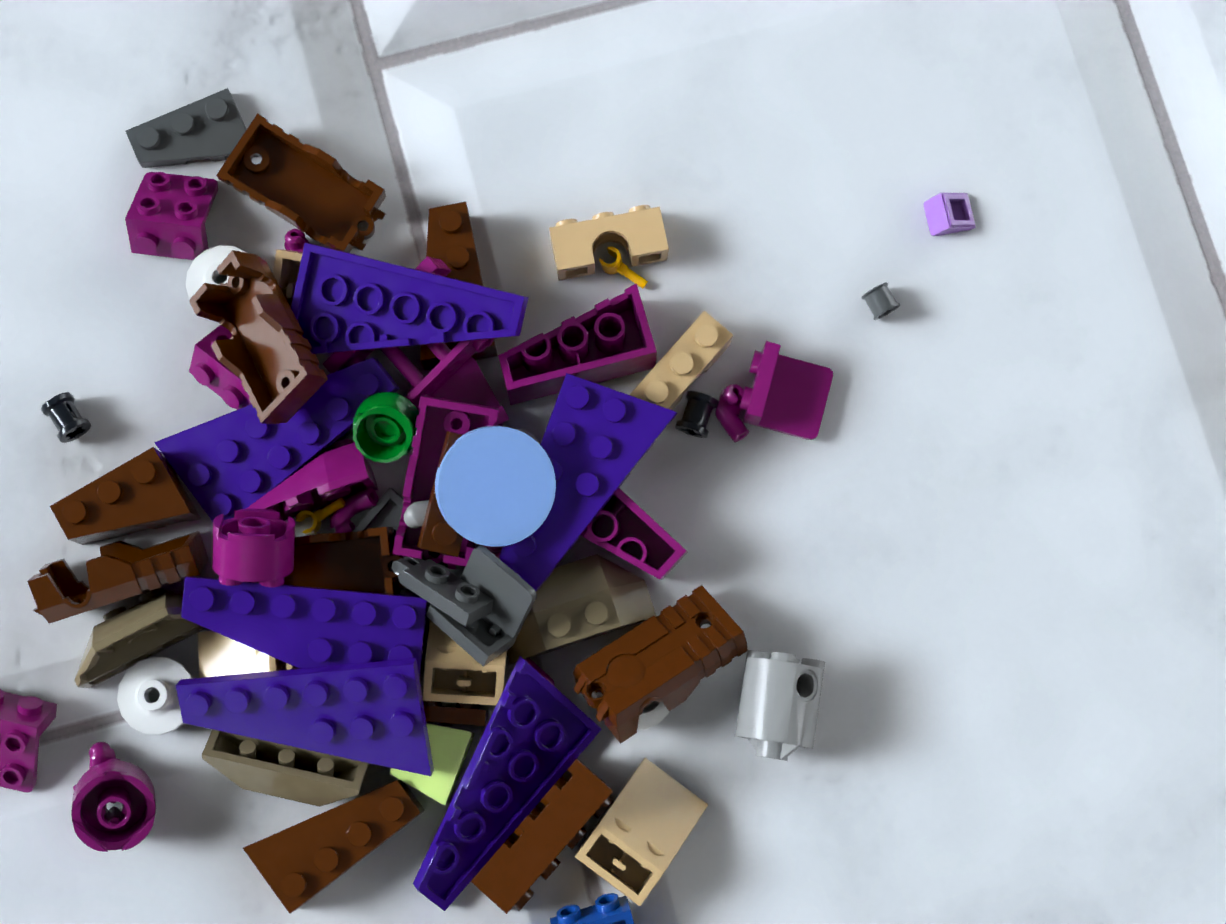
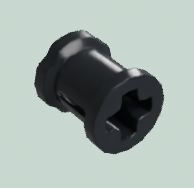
(697, 414)
(65, 417)

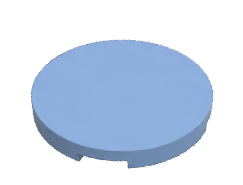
(495, 486)

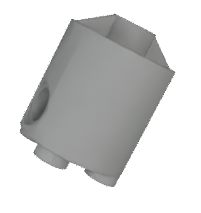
(779, 703)

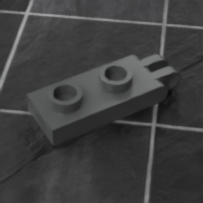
(443, 589)

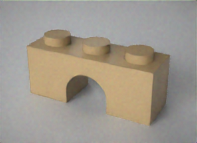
(638, 231)
(684, 362)

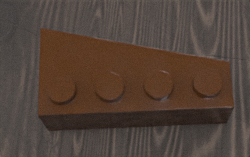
(453, 242)
(323, 848)

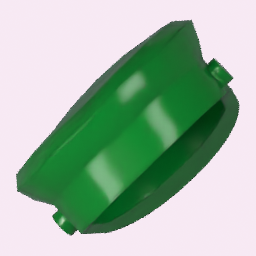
(385, 427)

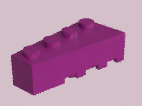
(595, 346)
(634, 536)

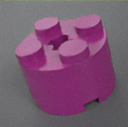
(253, 547)
(116, 827)

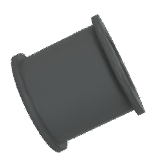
(880, 301)

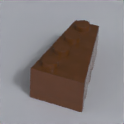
(542, 836)

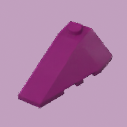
(321, 482)

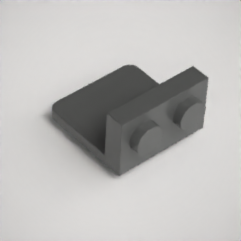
(512, 603)

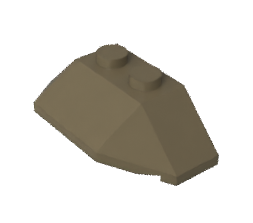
(581, 604)
(133, 636)
(284, 769)

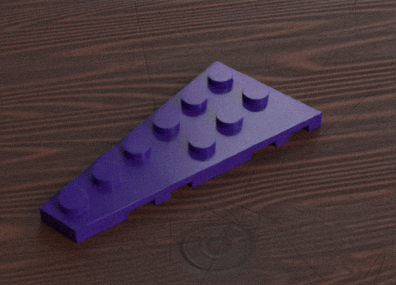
(374, 304)
(593, 447)
(241, 460)
(309, 623)
(339, 710)
(517, 761)

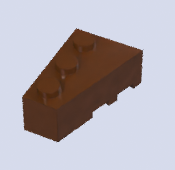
(125, 501)

